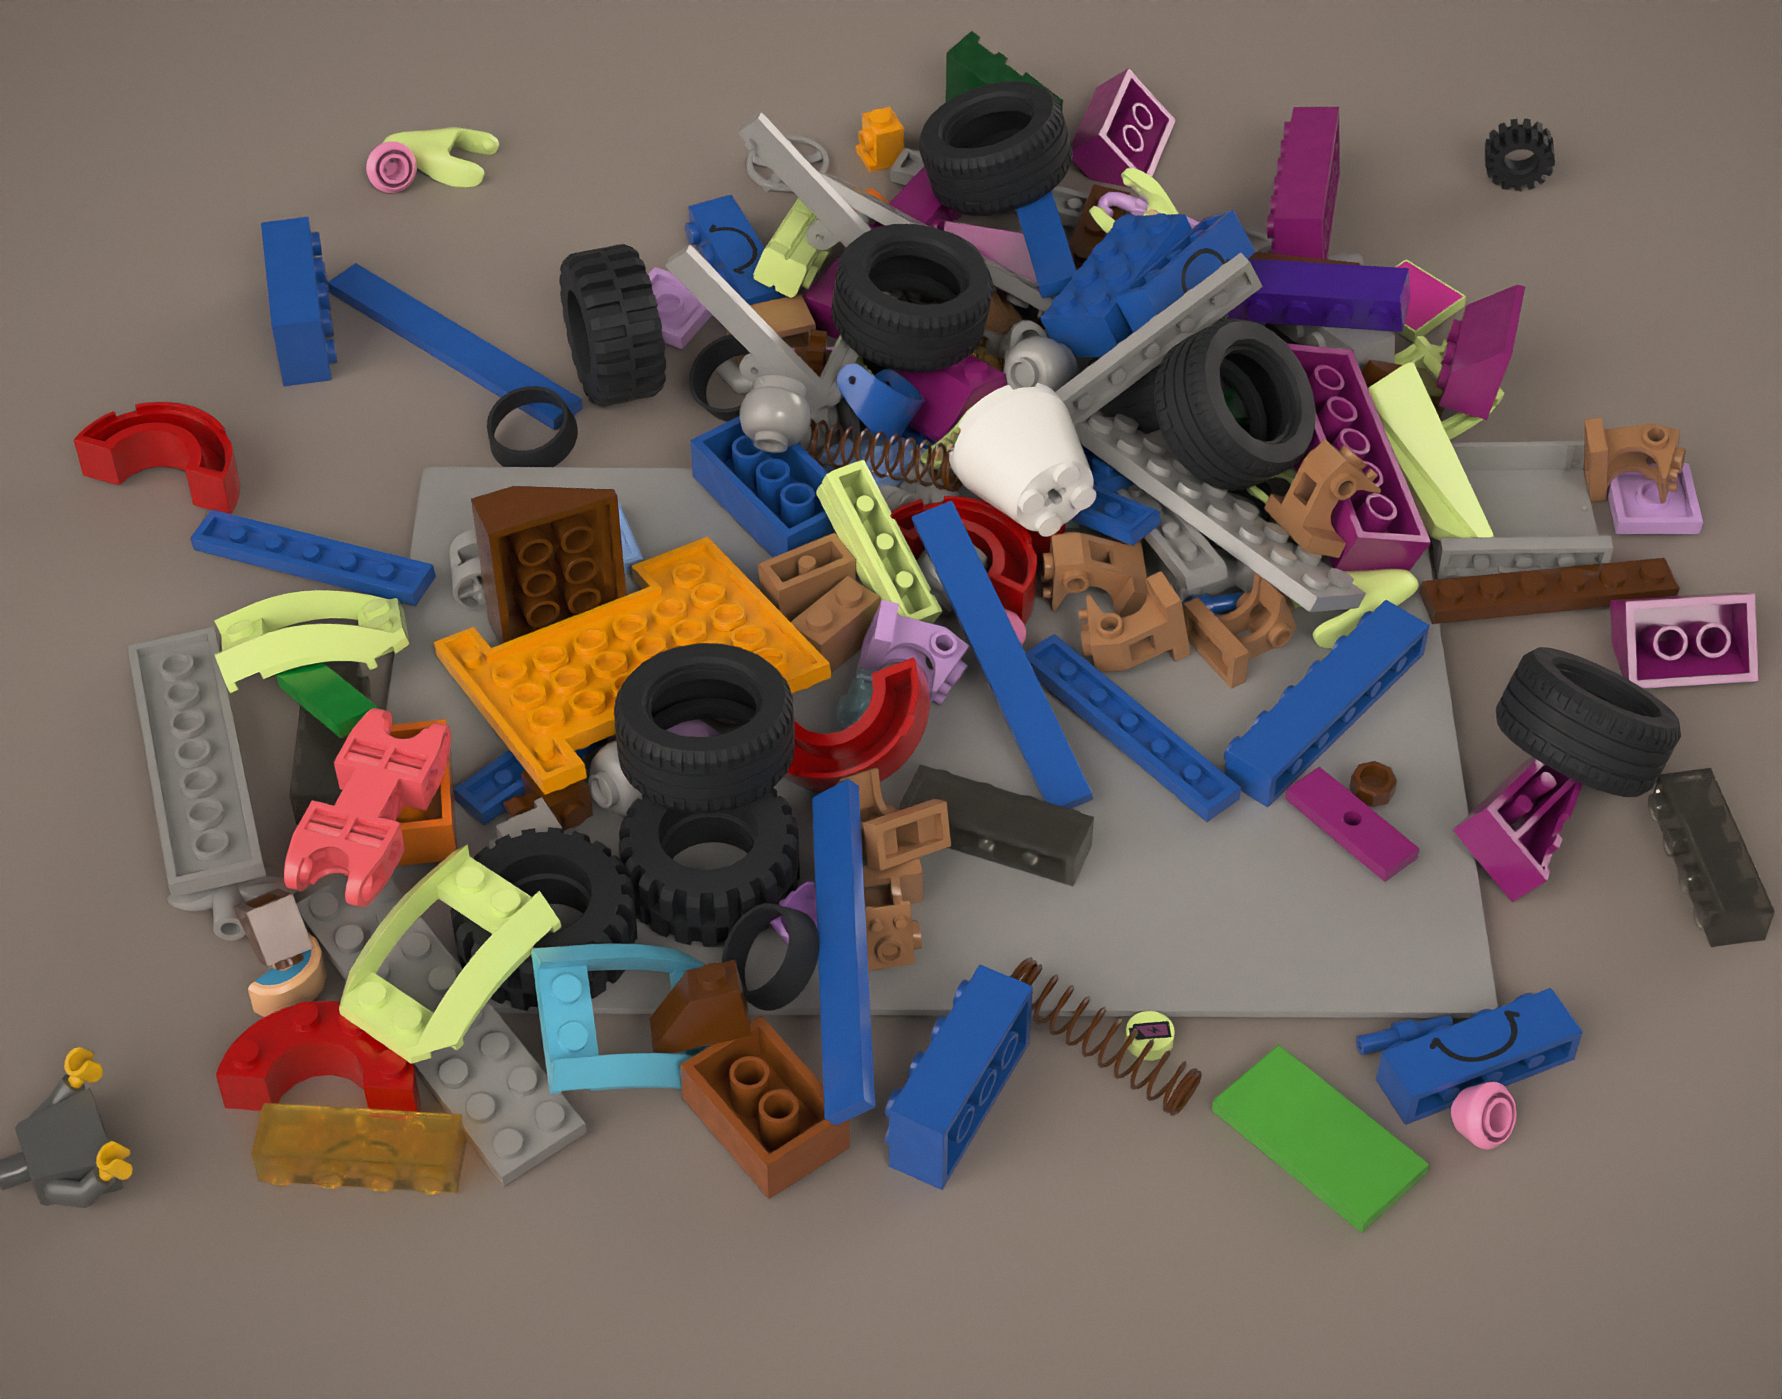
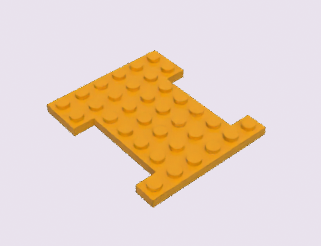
(562, 681)

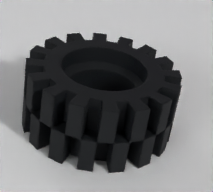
(1519, 171)

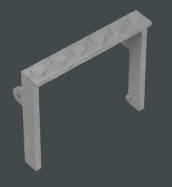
(835, 223)

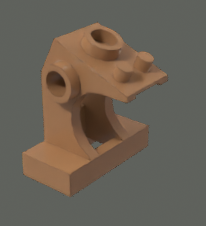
(1631, 450)
(1315, 492)
(1088, 560)
(1260, 610)
(1139, 636)
(900, 835)
(888, 914)

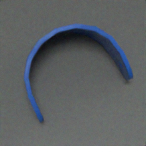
(877, 403)

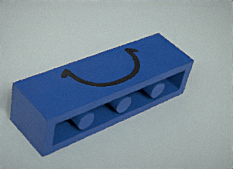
(729, 246)
(1184, 267)
(1488, 1047)

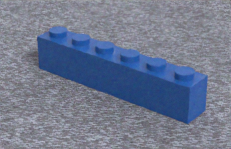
(1325, 702)

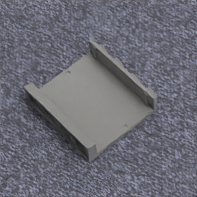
(1534, 506)

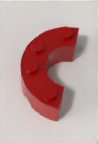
(166, 437)
(999, 537)
(879, 739)
(310, 1043)

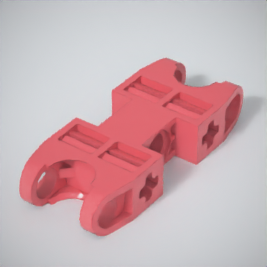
(361, 829)

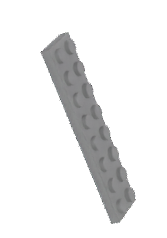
(1219, 516)
(194, 764)
(489, 1077)

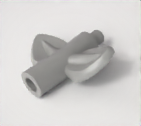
(223, 899)

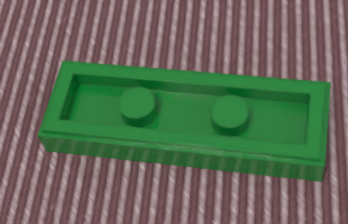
(326, 696)

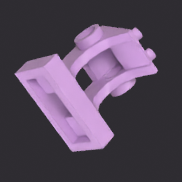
(900, 638)

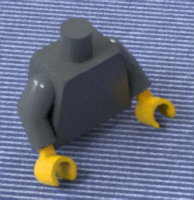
(67, 1144)

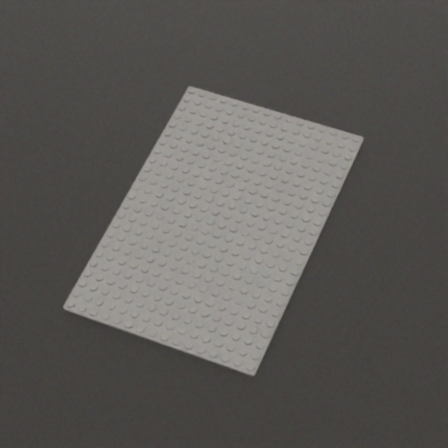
(1168, 907)

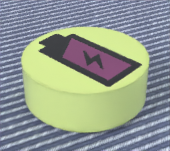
(1150, 1026)

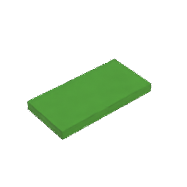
(1320, 1138)

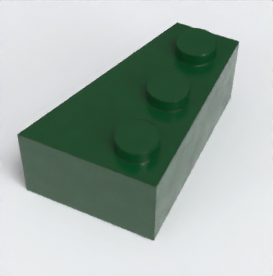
(974, 66)

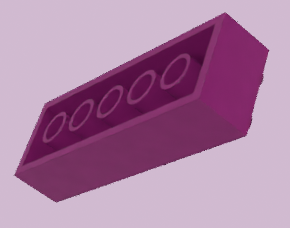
(1306, 184)
(1377, 527)

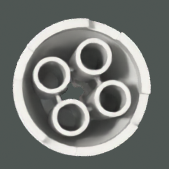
(1024, 458)

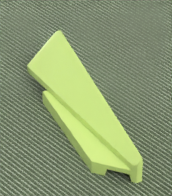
(1427, 457)

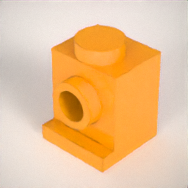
(880, 139)

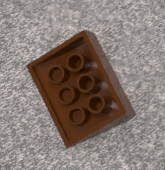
(547, 555)

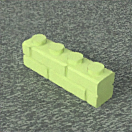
(788, 257)
(876, 541)

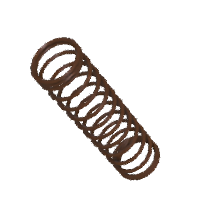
(943, 471)
(1182, 1092)

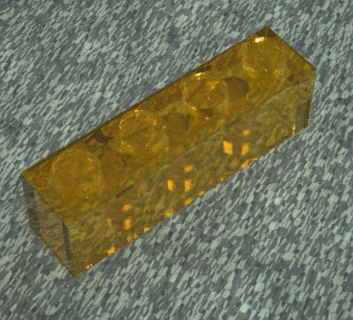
(359, 1148)

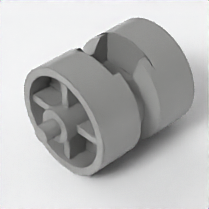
(466, 572)

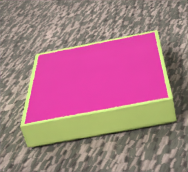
(1429, 302)

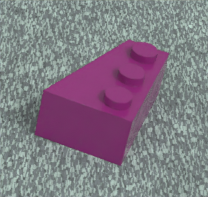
(1520, 826)

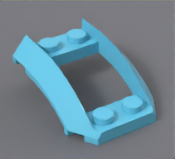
(569, 1019)

